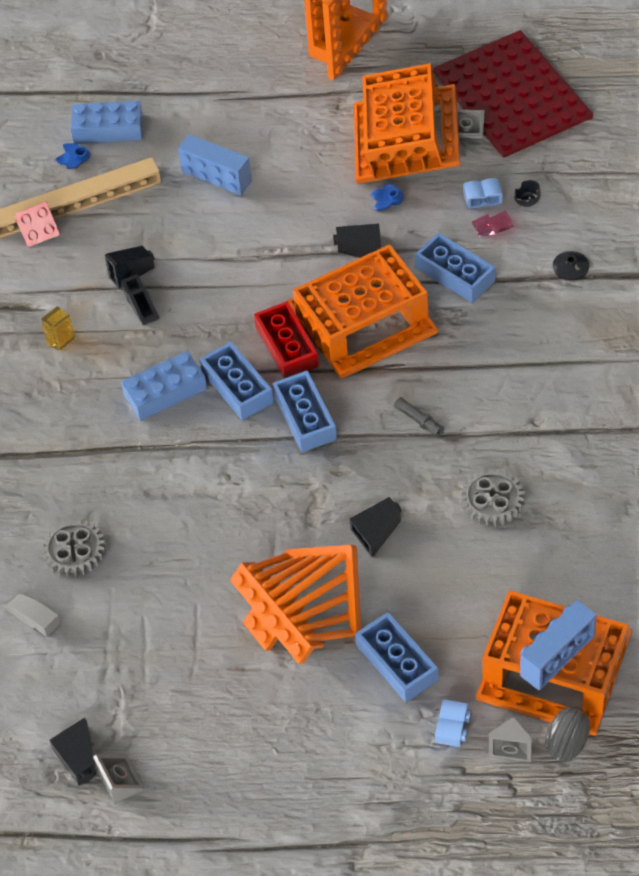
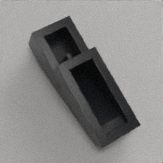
(139, 299)

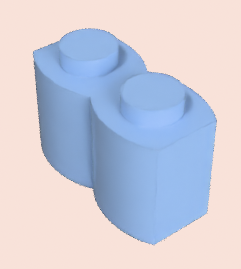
(482, 193)
(452, 723)

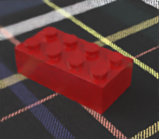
(286, 340)

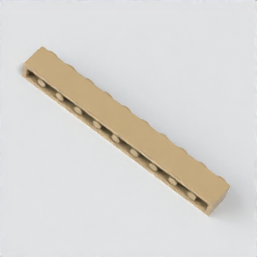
(86, 193)

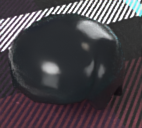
(528, 193)

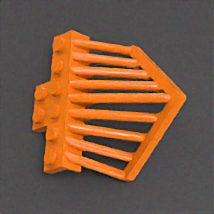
(273, 608)

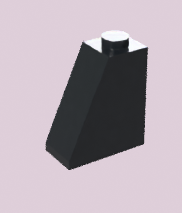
(358, 239)
(127, 263)
(376, 524)
(75, 751)

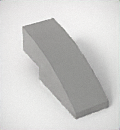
(34, 614)

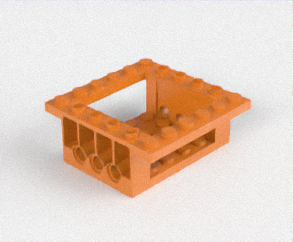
(340, 30)
(411, 147)
(331, 321)
(589, 671)

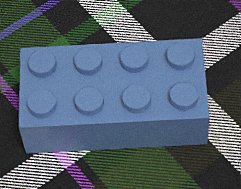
(107, 122)
(215, 164)
(455, 267)
(236, 380)
(163, 385)
(304, 411)
(557, 644)
(397, 657)

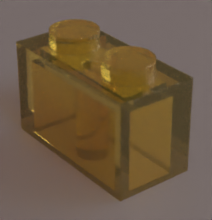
(57, 328)

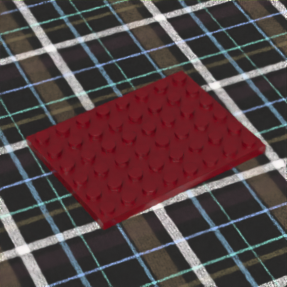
(518, 91)

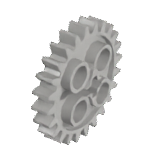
(492, 497)
(91, 545)

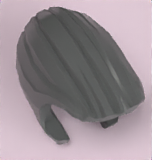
(567, 733)

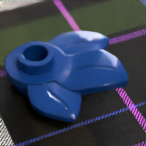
(73, 155)
(387, 196)

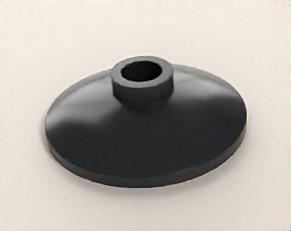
(570, 265)

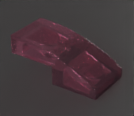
(491, 225)

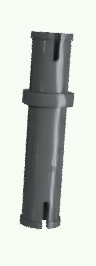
(425, 421)

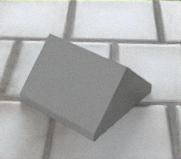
(471, 123)
(510, 742)
(118, 776)

